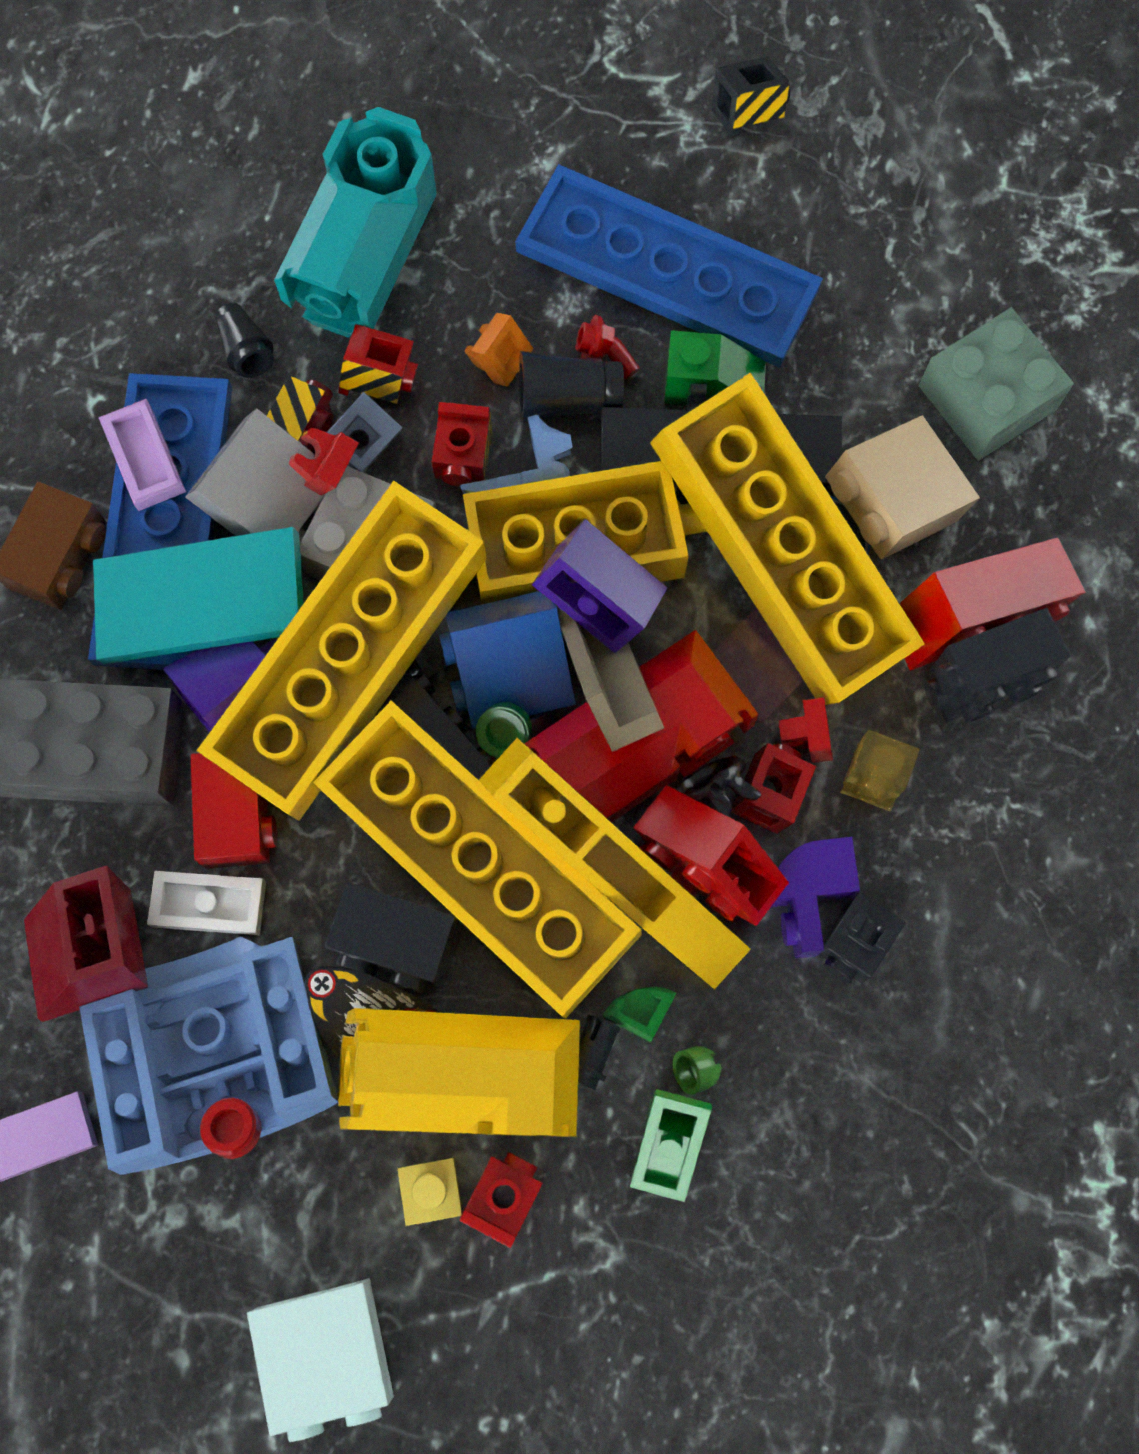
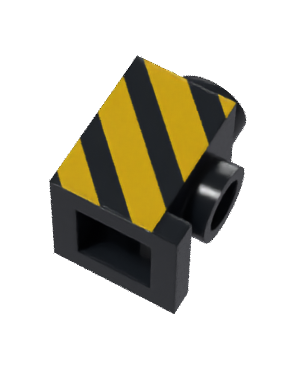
(749, 94)

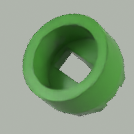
(696, 1069)

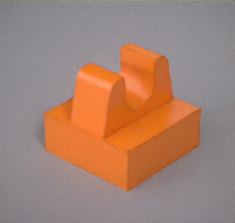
(499, 349)

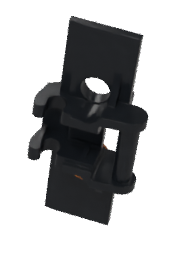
(629, 431)

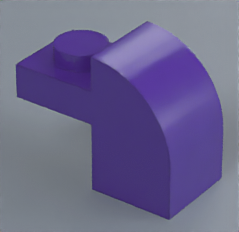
(815, 874)

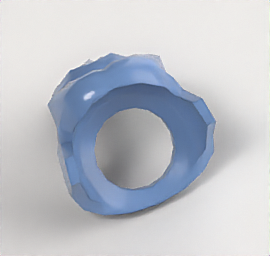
(548, 447)

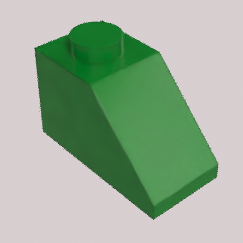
(708, 361)

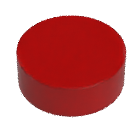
(230, 1128)

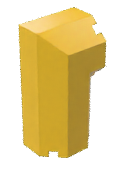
(459, 1073)

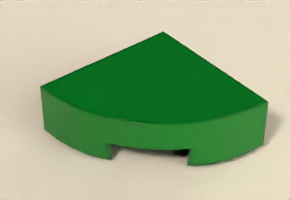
(640, 1010)

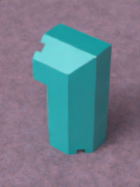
(360, 222)

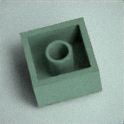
(995, 383)

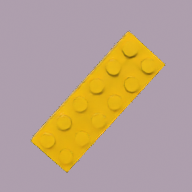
(786, 541)
(345, 649)
(478, 859)

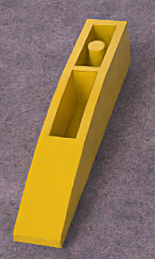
(612, 863)

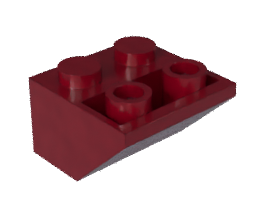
(83, 943)

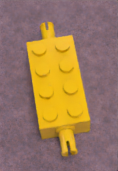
(529, 521)

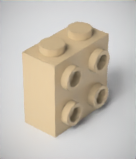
(901, 487)

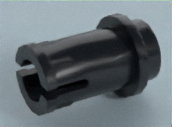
(594, 1050)

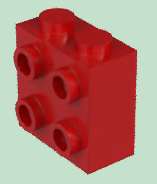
(710, 856)

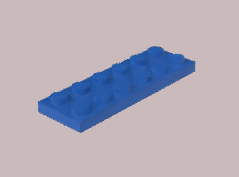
(668, 264)
(194, 425)

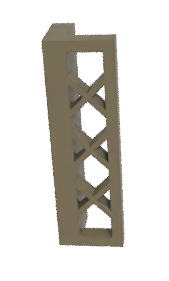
(611, 686)

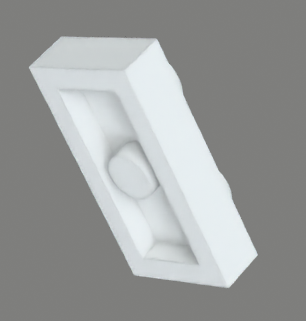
(206, 903)

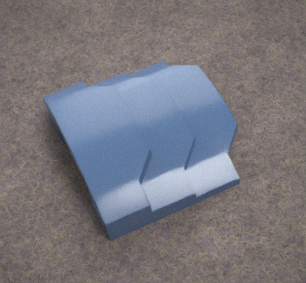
(200, 1034)

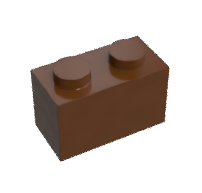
(50, 545)

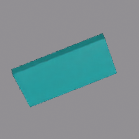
(197, 595)

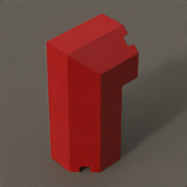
(697, 710)

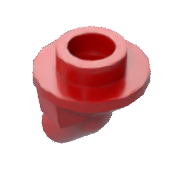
(598, 339)

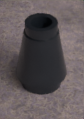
(243, 342)

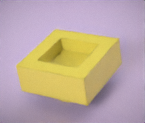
(430, 1191)

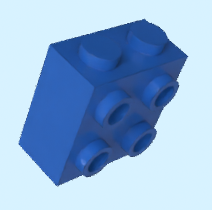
(508, 654)

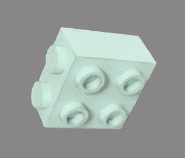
(320, 1360)

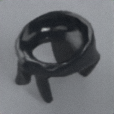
(719, 785)

